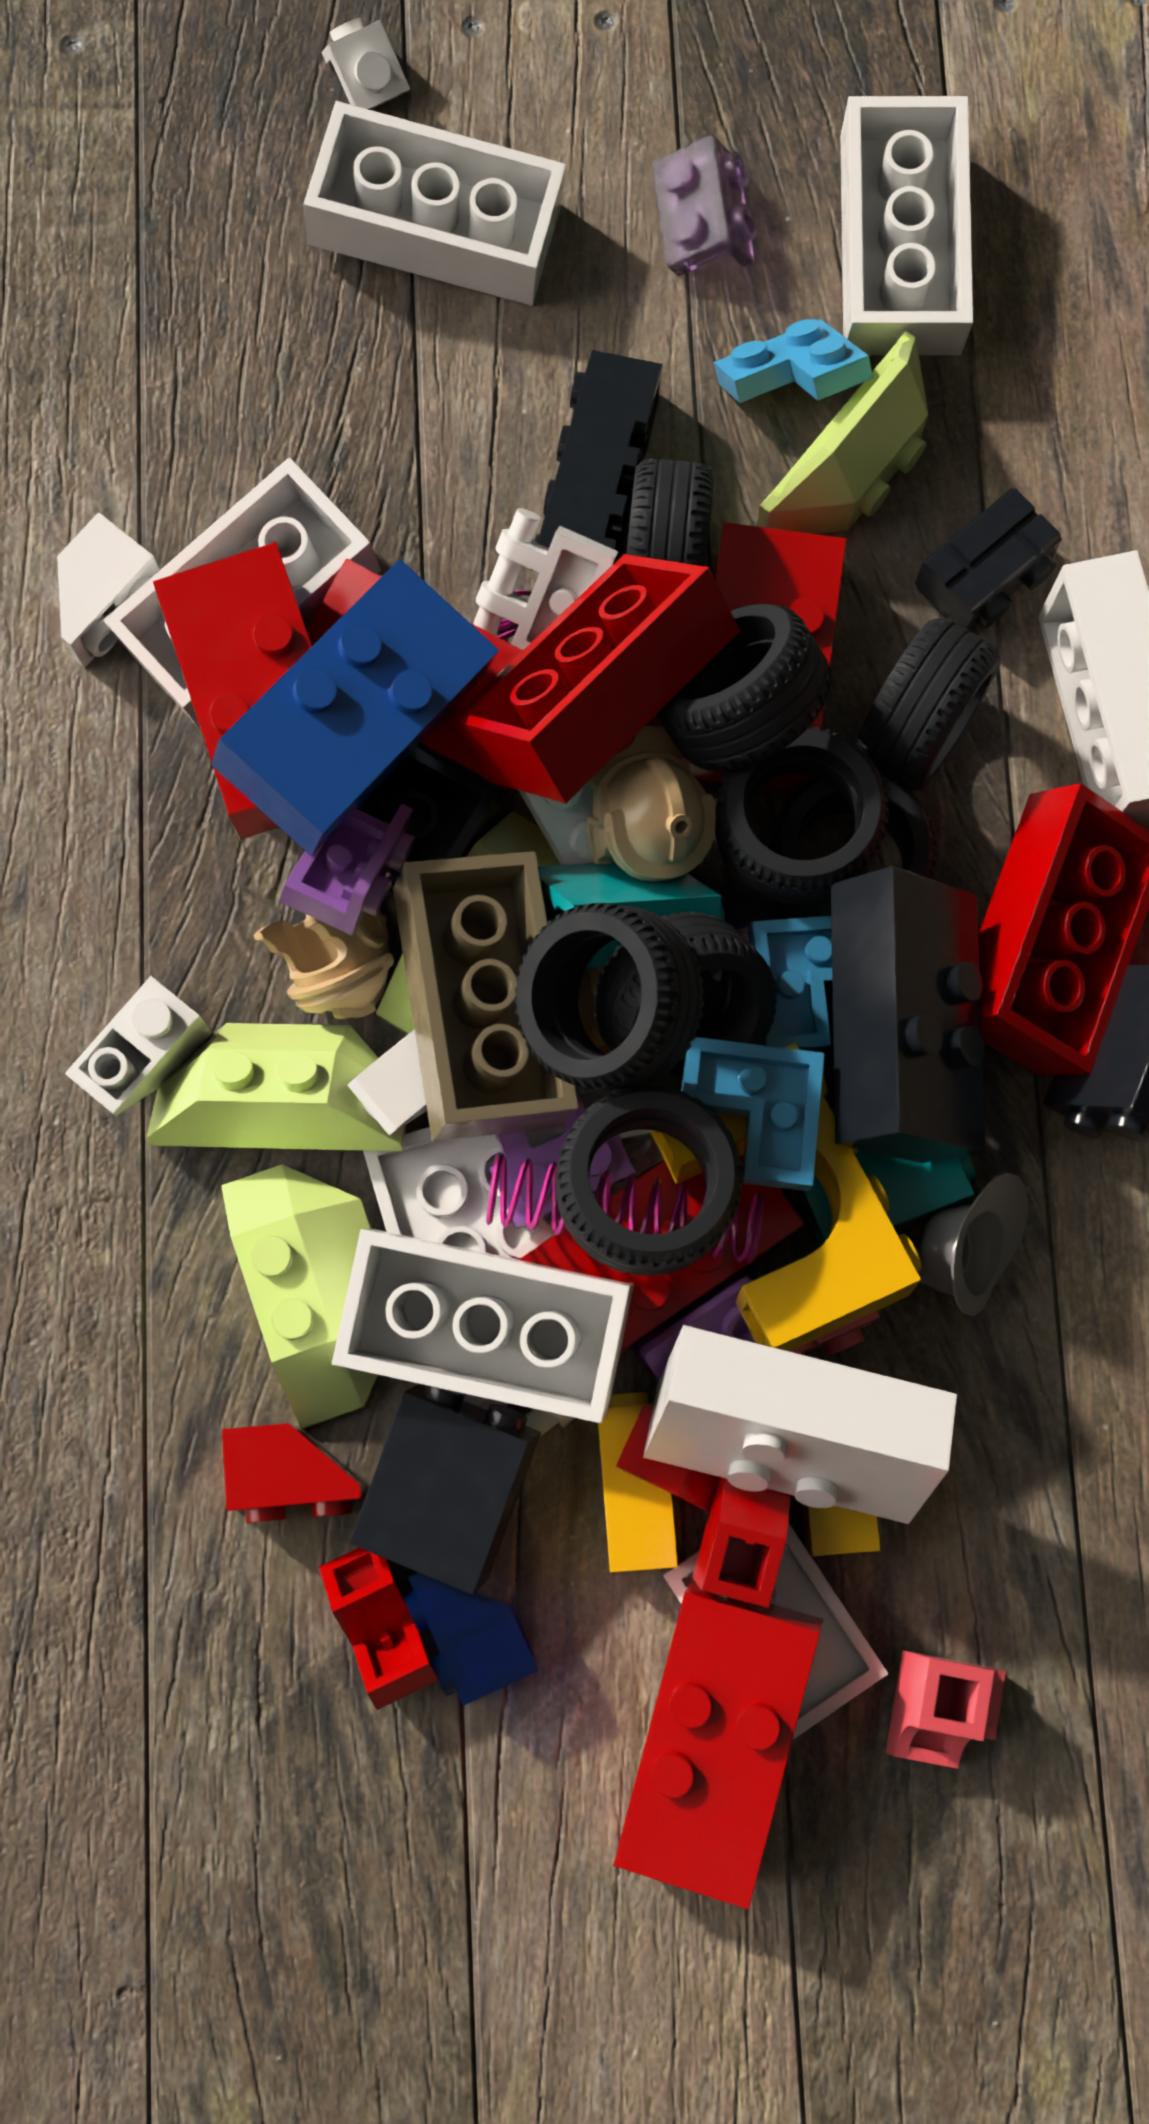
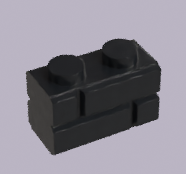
(989, 562)

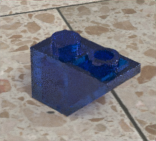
(476, 1635)

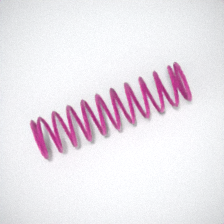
(753, 1228)

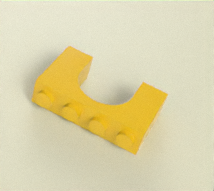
(845, 1279)
(642, 1517)

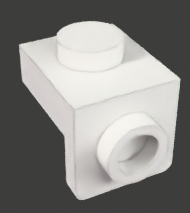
(365, 63)

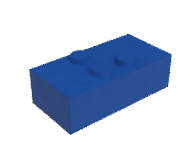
(353, 707)

